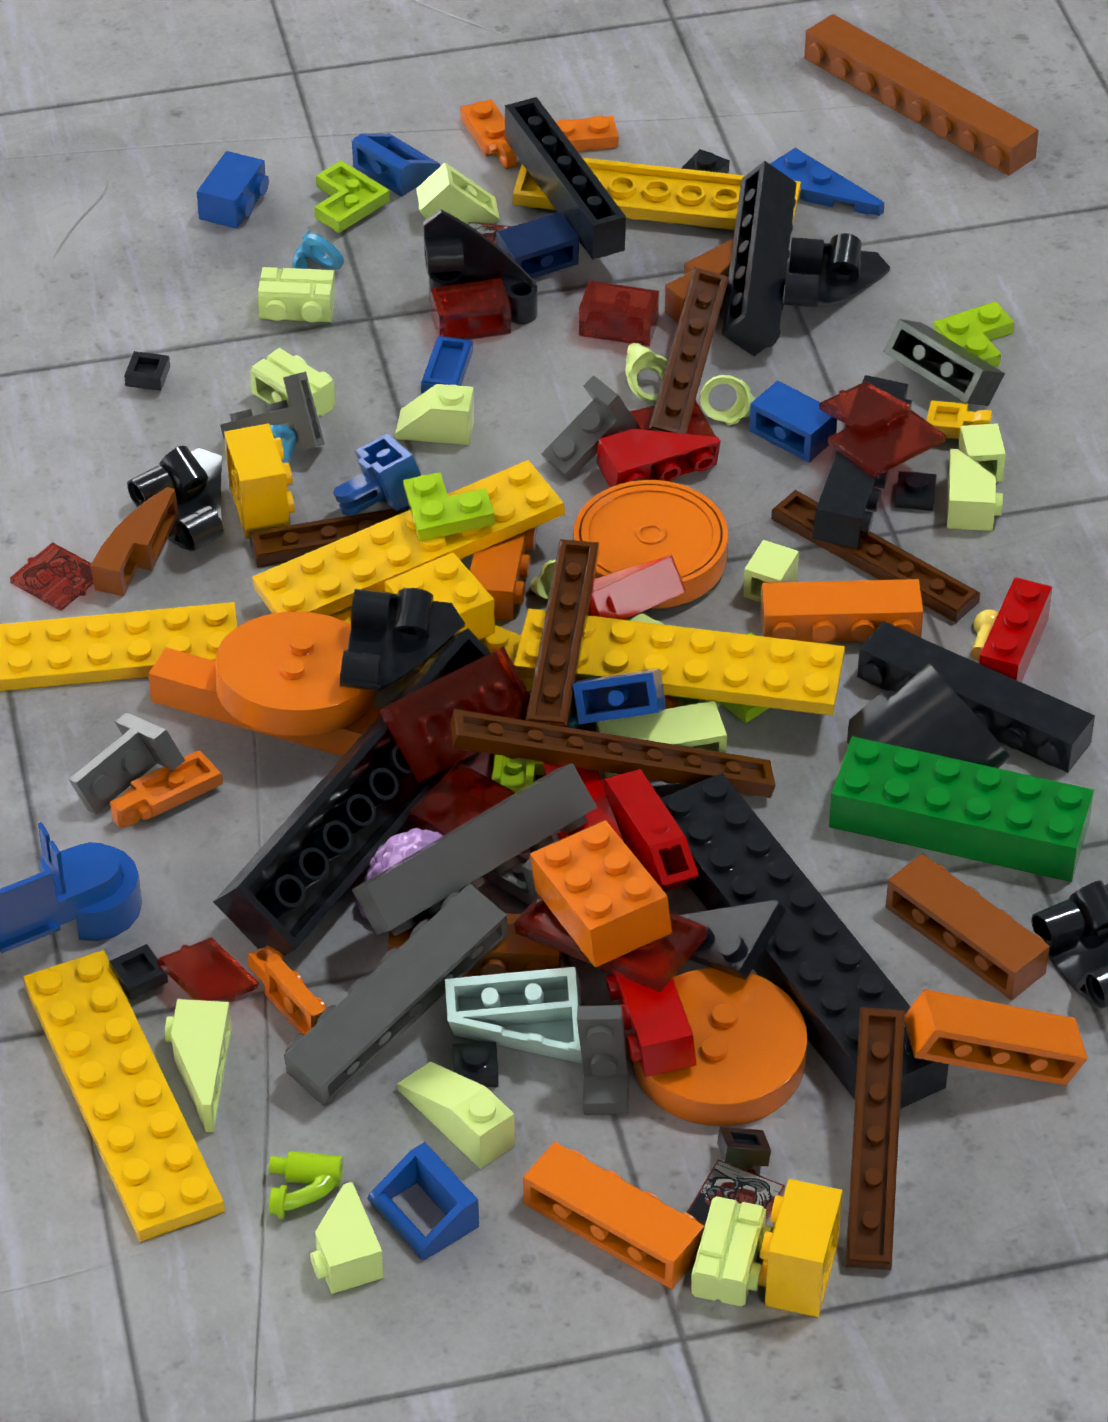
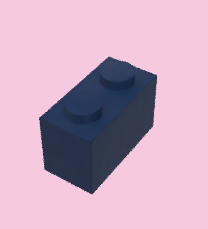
(541, 244)

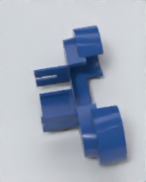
(80, 883)

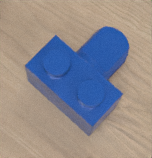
(384, 468)

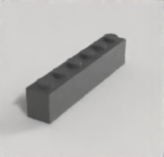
(475, 849)
(395, 993)

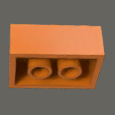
(601, 893)

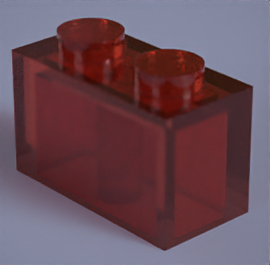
(471, 310)
(619, 313)

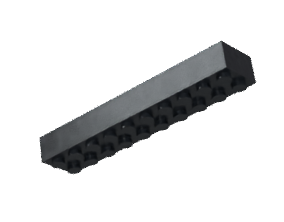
(336, 826)
(811, 948)

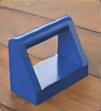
(373, 158)
(446, 1190)

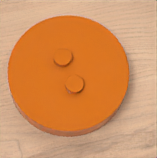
(656, 520)
(286, 675)
(746, 1051)

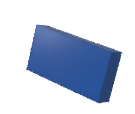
(447, 362)

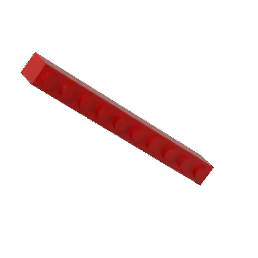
(655, 1019)

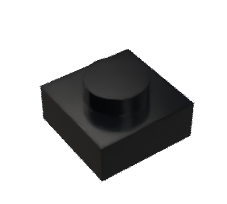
(707, 161)
(147, 370)
(915, 490)
(138, 971)
(477, 1062)
(743, 1147)

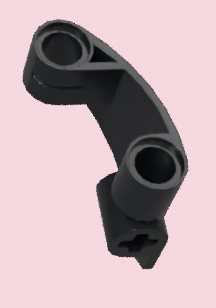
(463, 255)
(831, 271)
(197, 491)
(394, 635)
(928, 719)
(1079, 940)

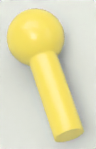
(982, 626)

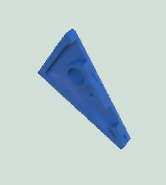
(824, 185)

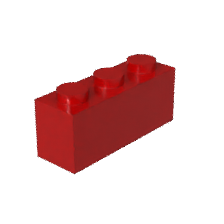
(1017, 628)

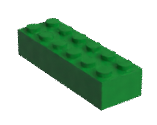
(961, 808)

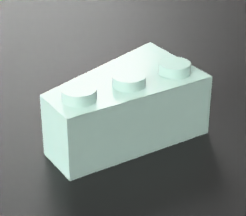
(519, 1010)

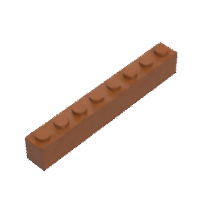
(921, 94)

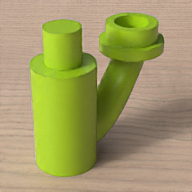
(318, 1170)

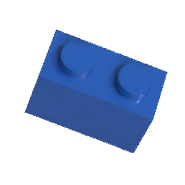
(232, 189)
(791, 421)
(619, 696)

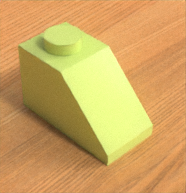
(457, 196)
(439, 416)
(971, 495)
(346, 1244)

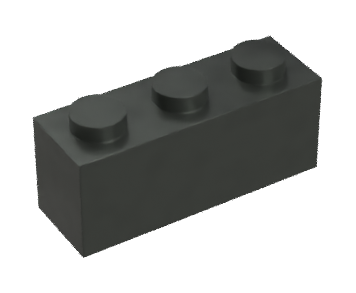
(944, 362)

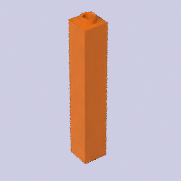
(190, 686)

